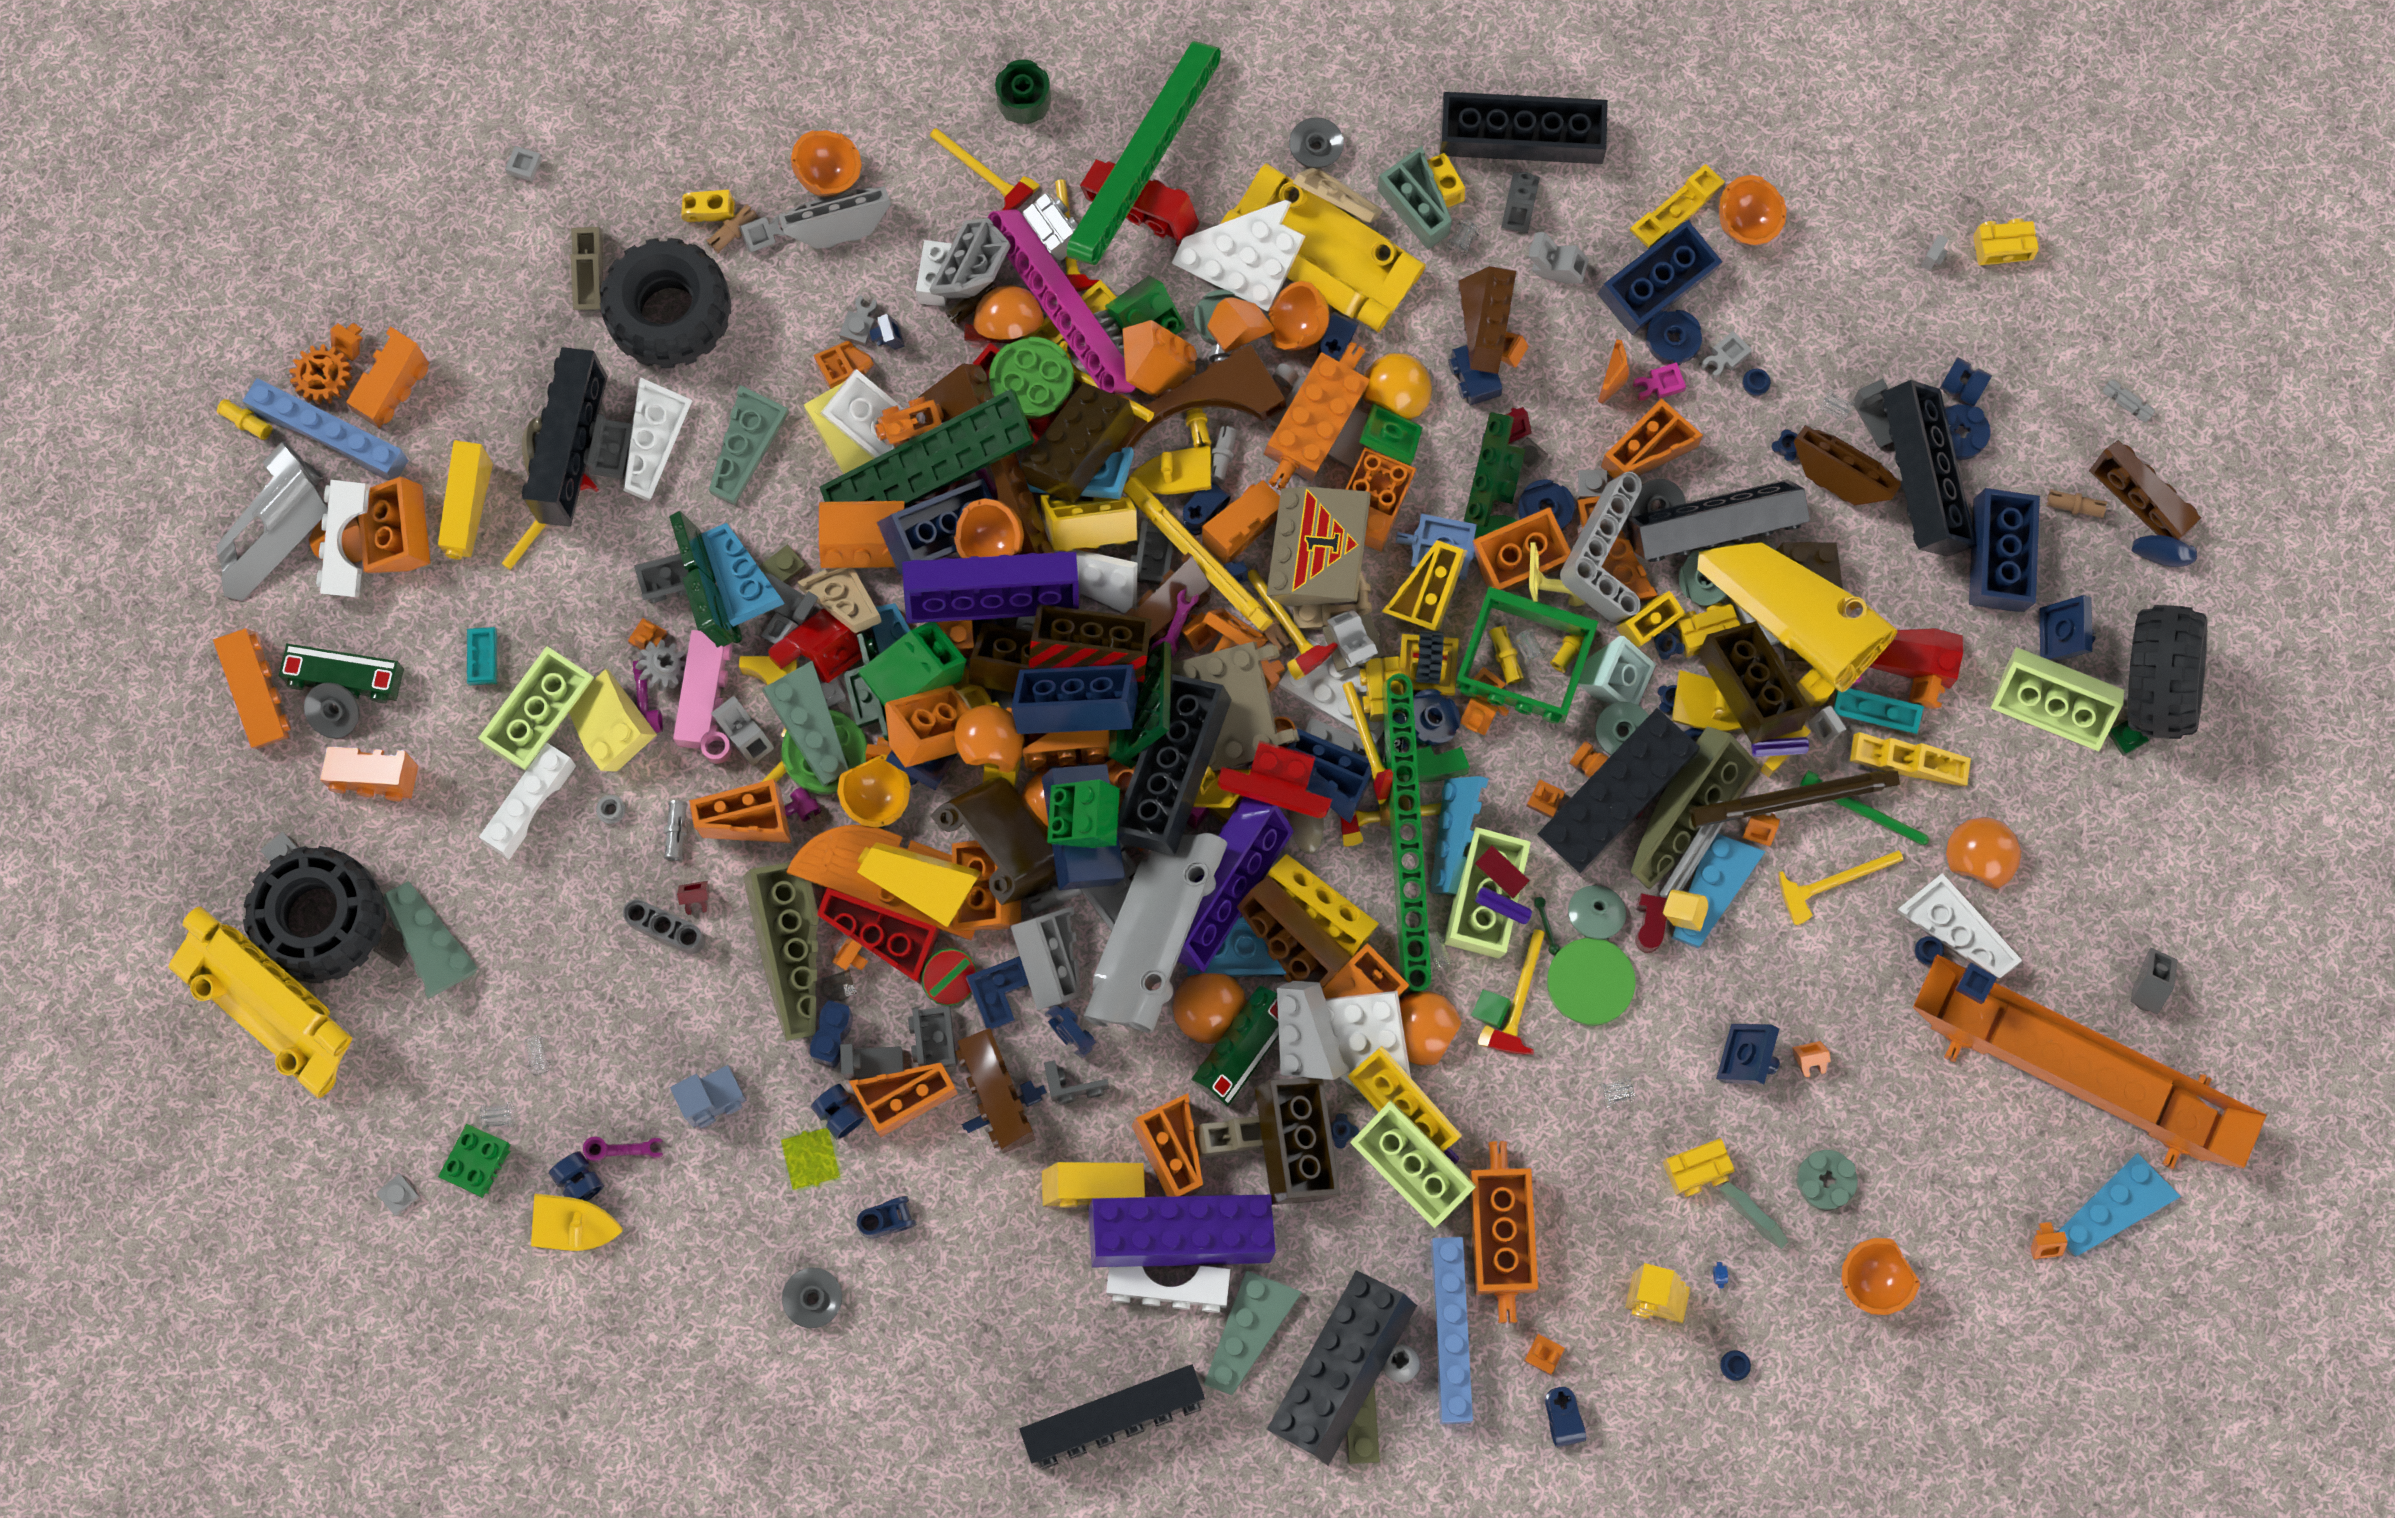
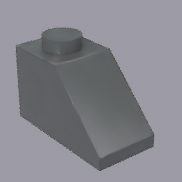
(2154, 981)

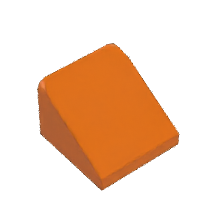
(1514, 349)

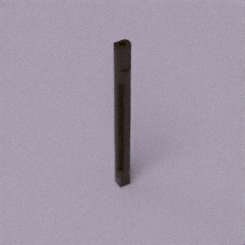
(1793, 798)

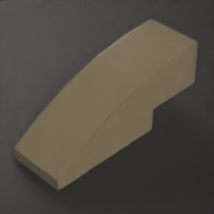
(586, 267)
(1228, 1137)

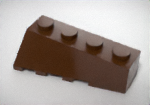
(1486, 311)
(2144, 492)
(1163, 602)
(1292, 935)
(996, 1091)

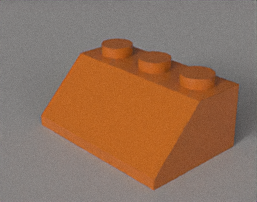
(1156, 358)
(394, 528)
(851, 534)
(1505, 553)
(924, 725)
(980, 907)

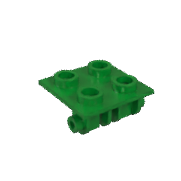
(475, 1160)

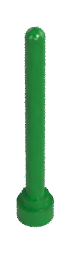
(1872, 814)

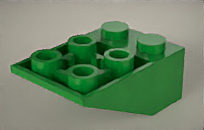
(914, 664)

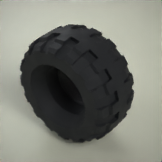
(656, 268)
(2167, 671)
(346, 939)

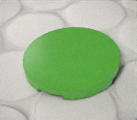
(1037, 373)
(853, 746)
(1591, 981)

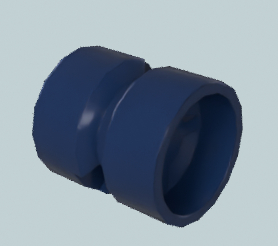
(1974, 387)
(845, 1119)
(571, 1170)

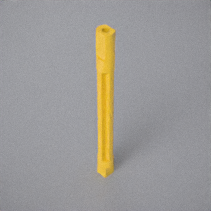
(1188, 543)

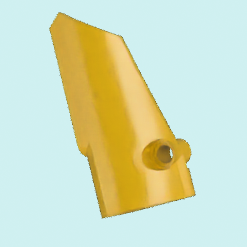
(1800, 609)

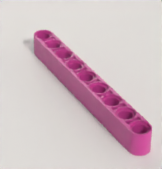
(1062, 303)

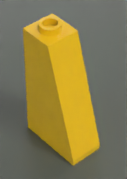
(464, 498)
(920, 880)

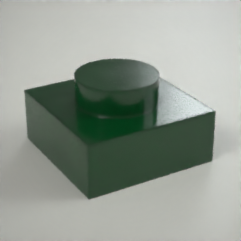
(2126, 738)

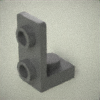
(1520, 201)
(1870, 408)
(796, 604)
(870, 1061)
(1056, 1078)

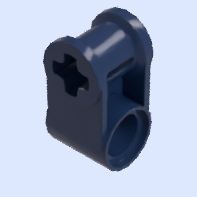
(1337, 336)
(1206, 505)
(887, 1217)
(1564, 1423)

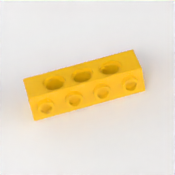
(1327, 907)

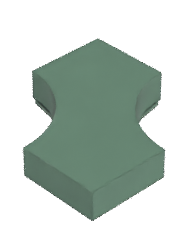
(1746, 1207)

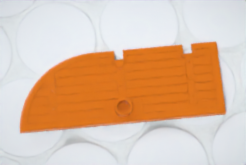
(832, 863)

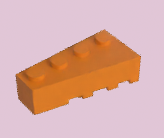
(252, 687)

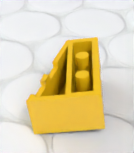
(1088, 522)
(1429, 588)
(1078, 1182)
(1657, 1293)

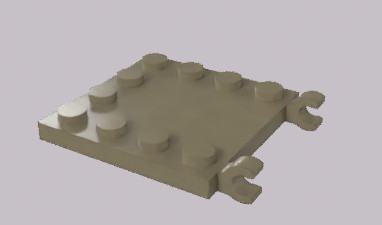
(1250, 711)

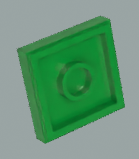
(1391, 434)

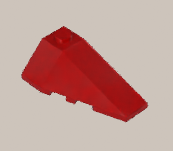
(1923, 653)

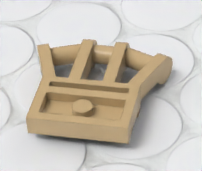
(1316, 616)

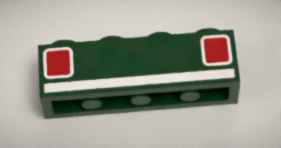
(357, 673)
(1240, 1048)

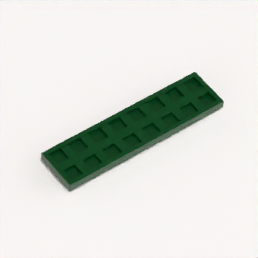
(938, 455)

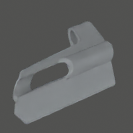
(288, 512)

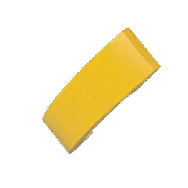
(1679, 207)

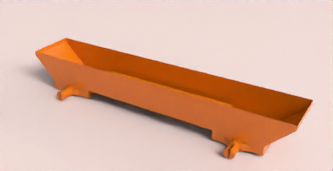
(2091, 1068)

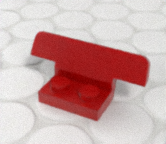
(824, 641)
(1277, 778)

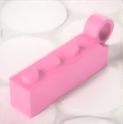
(701, 696)

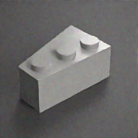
(1048, 957)
(1306, 1033)

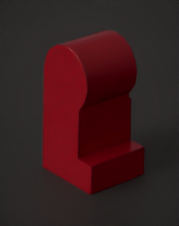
(1653, 923)

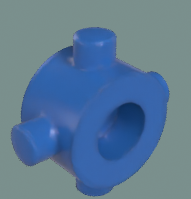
(1720, 1274)

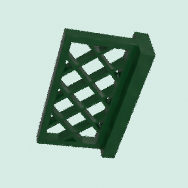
(1126, 743)

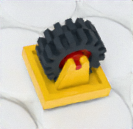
(1430, 661)

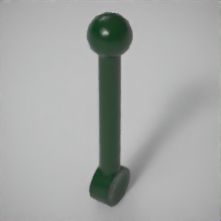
(1540, 903)

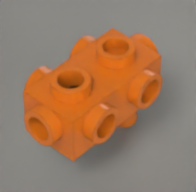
(899, 425)

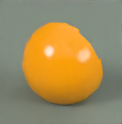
(1399, 385)
(874, 792)

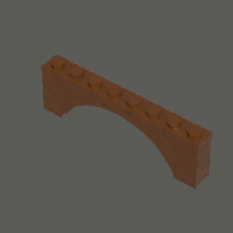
(1234, 383)
(962, 391)

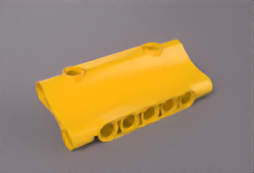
(1337, 251)
(261, 1000)

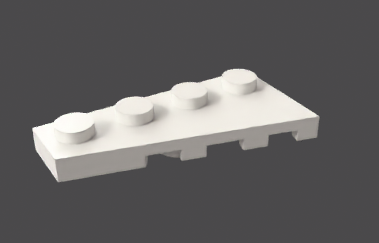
(654, 431)
(1107, 579)
(1958, 925)

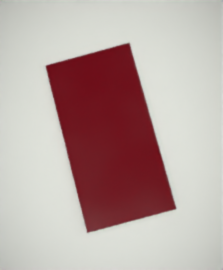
(1502, 872)

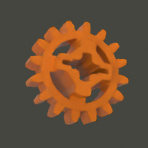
(328, 363)

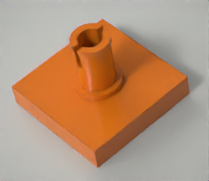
(1233, 630)

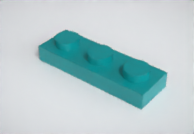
(1878, 710)

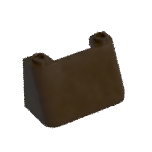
(1007, 833)

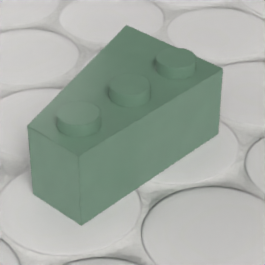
(1416, 199)

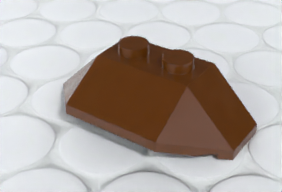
(1844, 468)

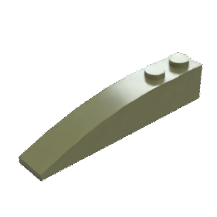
(1713, 775)
(786, 935)

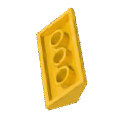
(1384, 1080)

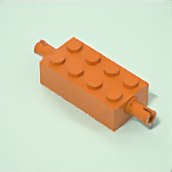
(1316, 416)
(1503, 1232)

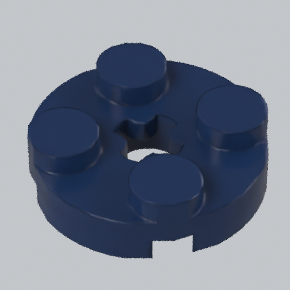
(1673, 322)
(1977, 425)
(1553, 495)
(1447, 718)
(1064, 1026)

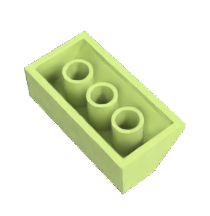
(2058, 699)
(535, 709)
(1413, 1164)

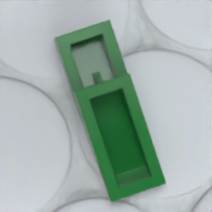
(1438, 767)

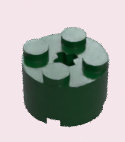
(1023, 92)

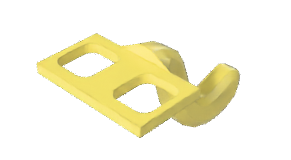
(1538, 581)

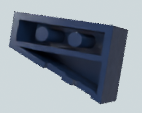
(1335, 773)

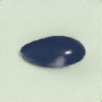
(2165, 550)

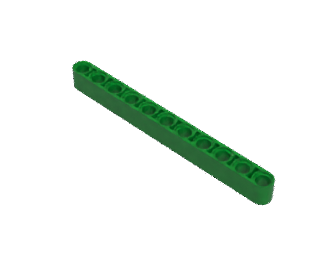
(1143, 153)
(1412, 819)

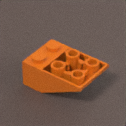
(1388, 484)
(1067, 750)
(1365, 975)

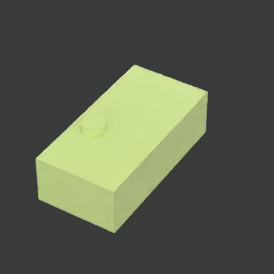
(1470, 923)

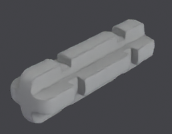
(2128, 400)

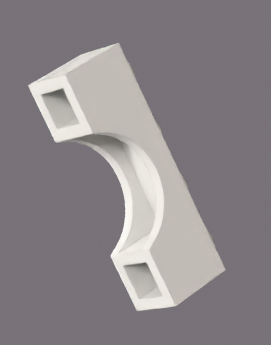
(338, 573)
(512, 819)
(1206, 1288)

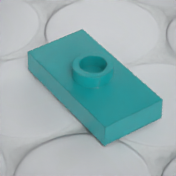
(482, 656)

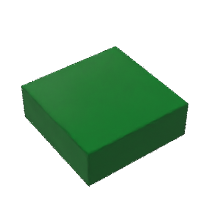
(1491, 1008)

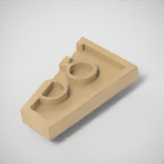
(1337, 193)
(843, 597)

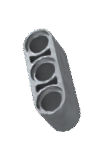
(653, 917)

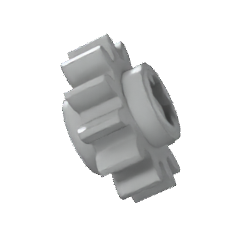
(654, 672)

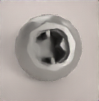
(1405, 1369)

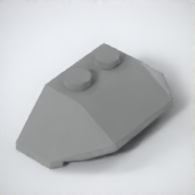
(836, 217)
(971, 260)

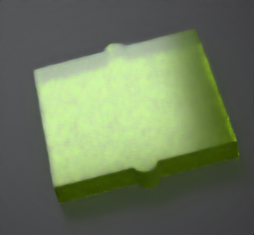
(810, 1158)

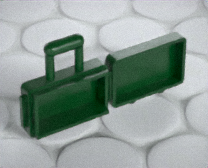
(701, 586)

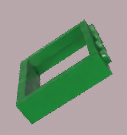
(1538, 613)

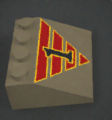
(1318, 546)

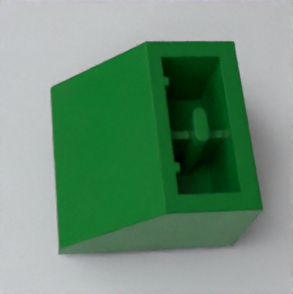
(1143, 303)
(1083, 814)

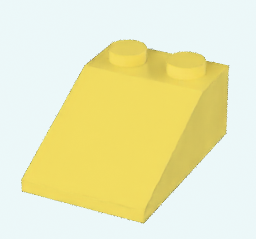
(841, 447)
(609, 723)

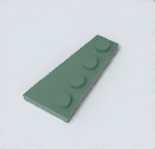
(749, 435)
(805, 715)
(434, 950)
(1250, 1326)

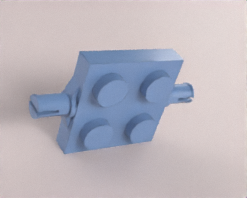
(1442, 529)

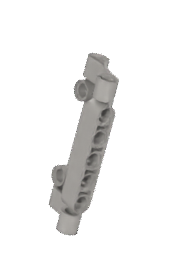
(1152, 933)

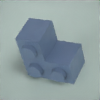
(708, 1096)

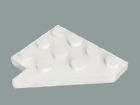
(1244, 254)
(1365, 1025)

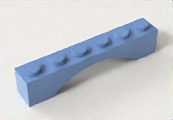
(295, 414)
(1452, 1330)

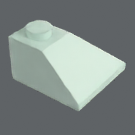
(1617, 672)

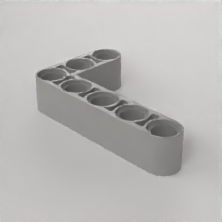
(1583, 568)

